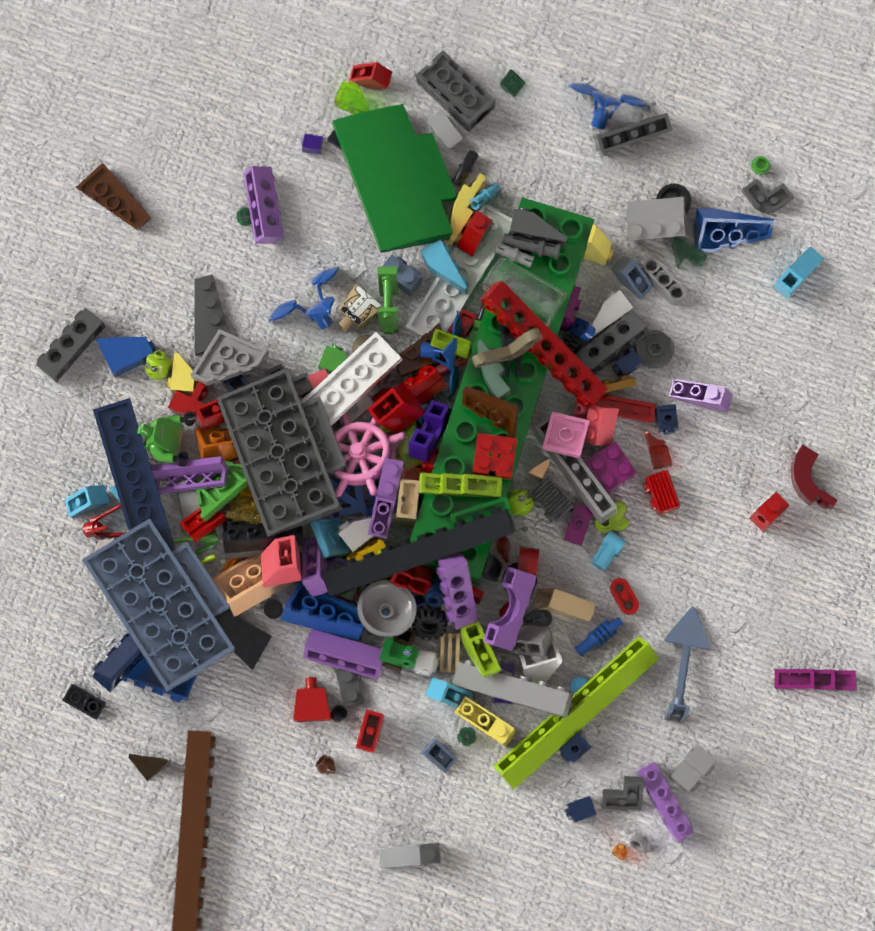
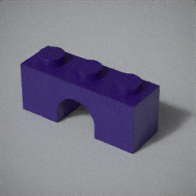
(425, 440)

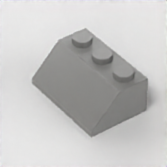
(656, 218)

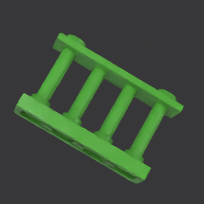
(388, 289)

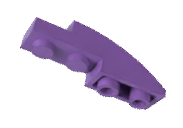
(386, 497)

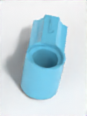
(610, 547)

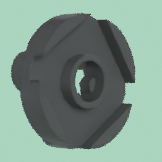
(661, 341)

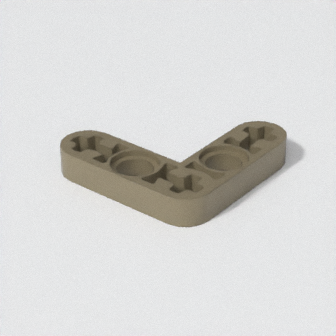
(509, 352)

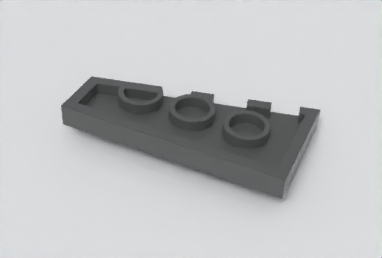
(208, 313)

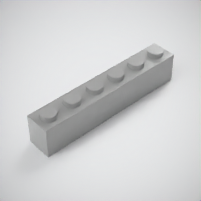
(581, 479)
(514, 690)

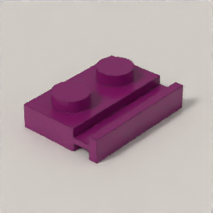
(574, 304)

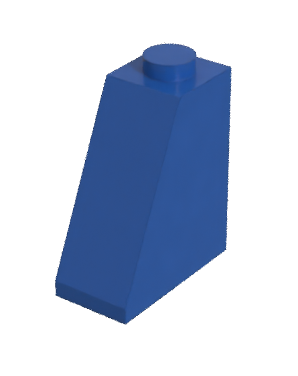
(125, 352)

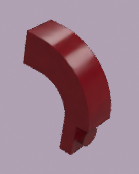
(803, 481)

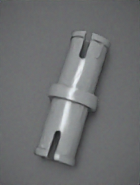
(514, 254)

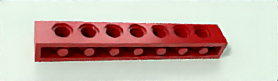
(554, 346)

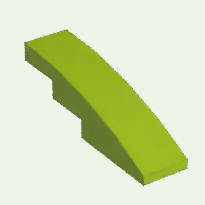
(460, 485)

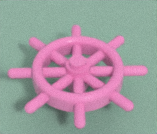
(360, 454)

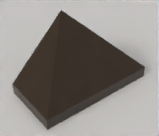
(148, 765)

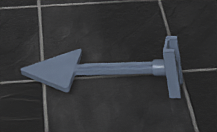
(689, 634)

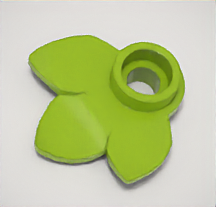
(616, 522)

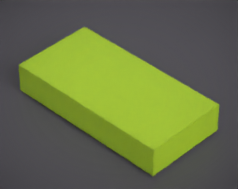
(442, 339)

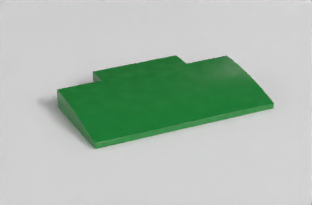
(397, 177)

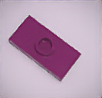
(578, 525)

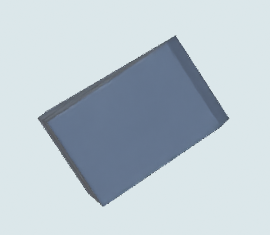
(439, 755)

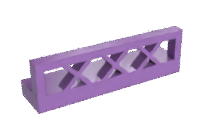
(191, 471)

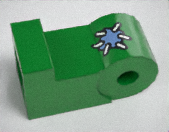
(398, 654)

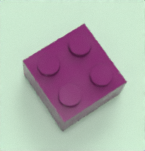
(611, 467)

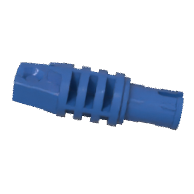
(599, 636)

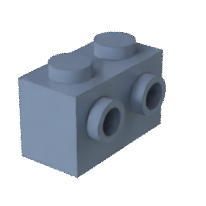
(408, 278)

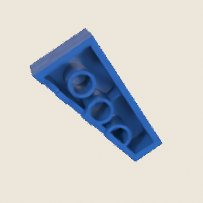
(323, 614)

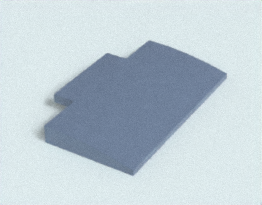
(163, 602)

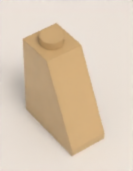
(564, 604)

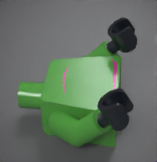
(165, 436)

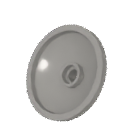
(386, 597)

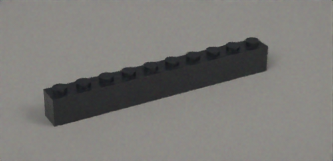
(418, 552)

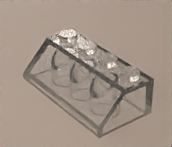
(534, 291)

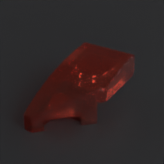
(658, 452)

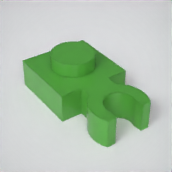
(472, 337)

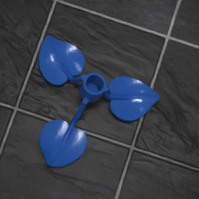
(601, 115)
(319, 312)
(449, 353)

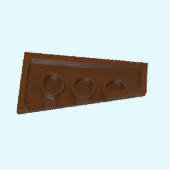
(111, 194)

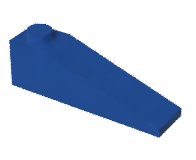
(724, 228)

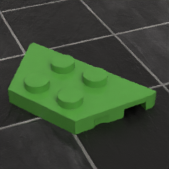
(215, 498)

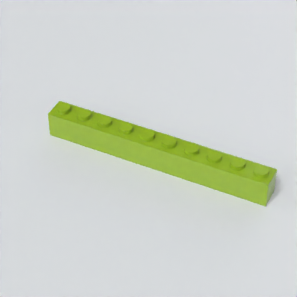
(585, 705)

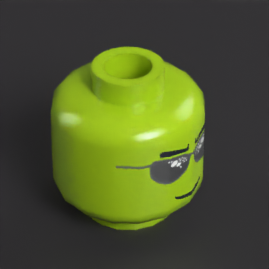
(157, 365)
(520, 502)

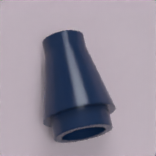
(434, 595)

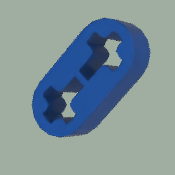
(582, 329)

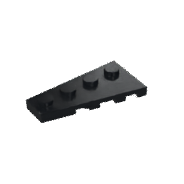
(246, 638)

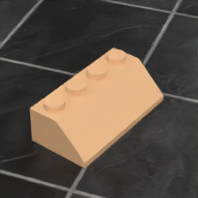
(244, 586)

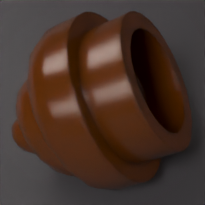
(325, 765)

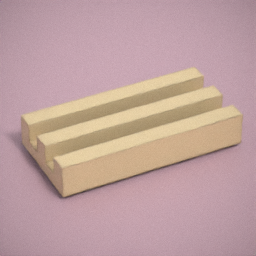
(449, 636)

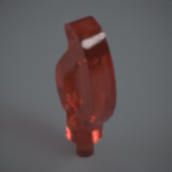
(503, 548)

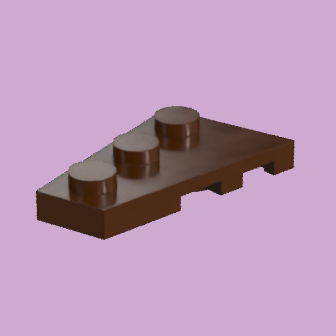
(411, 358)

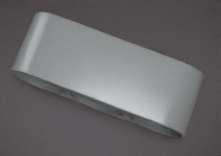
(664, 289)

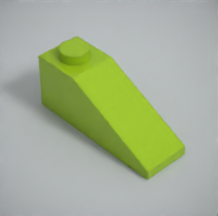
(479, 651)

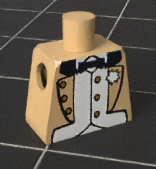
(358, 309)

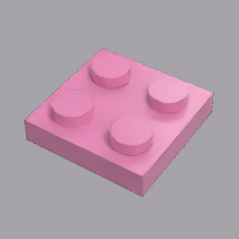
(565, 434)

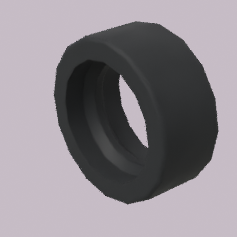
(679, 189)

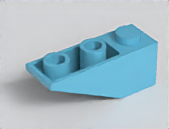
(440, 264)
(798, 272)

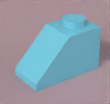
(87, 500)
(447, 692)

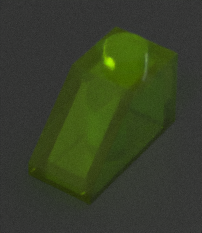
(350, 98)
(403, 450)

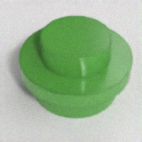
(760, 165)

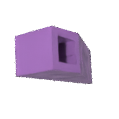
(701, 394)

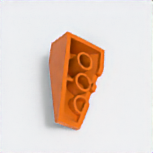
(215, 443)

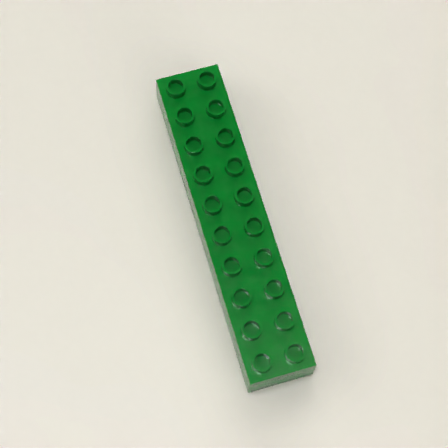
(460, 438)

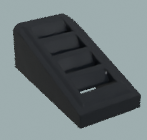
(492, 569)

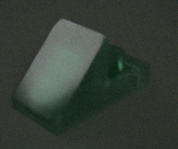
(684, 250)

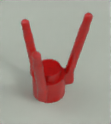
(95, 528)

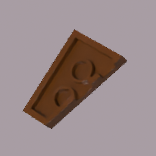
(496, 410)

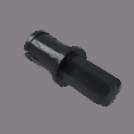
(465, 167)

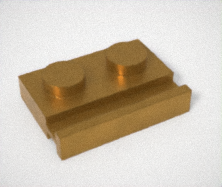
(623, 382)

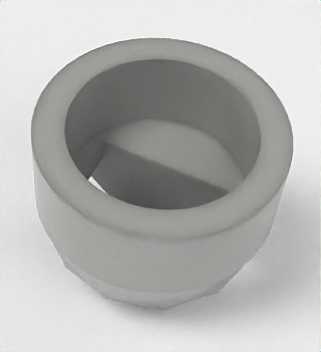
(638, 842)

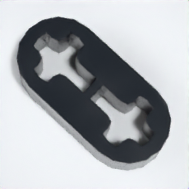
(536, 615)

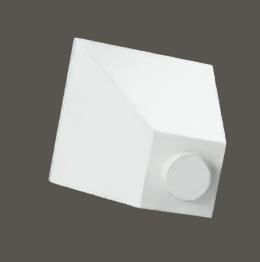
(541, 667)

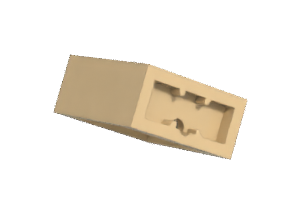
(407, 503)

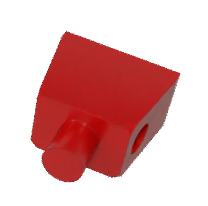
(769, 511)
(311, 703)

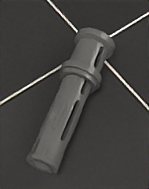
(540, 247)

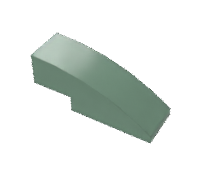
(492, 376)

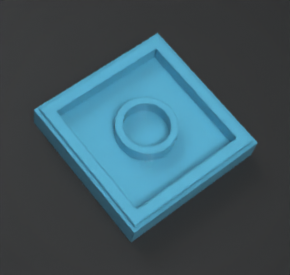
(328, 539)

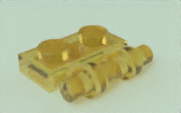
(244, 509)

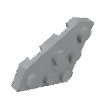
(227, 358)

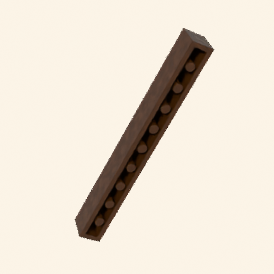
(193, 831)

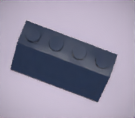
(118, 664)

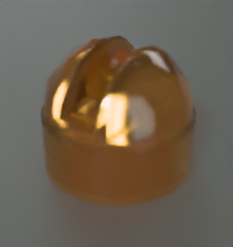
(620, 851)

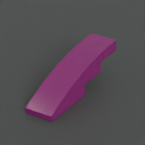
(816, 679)

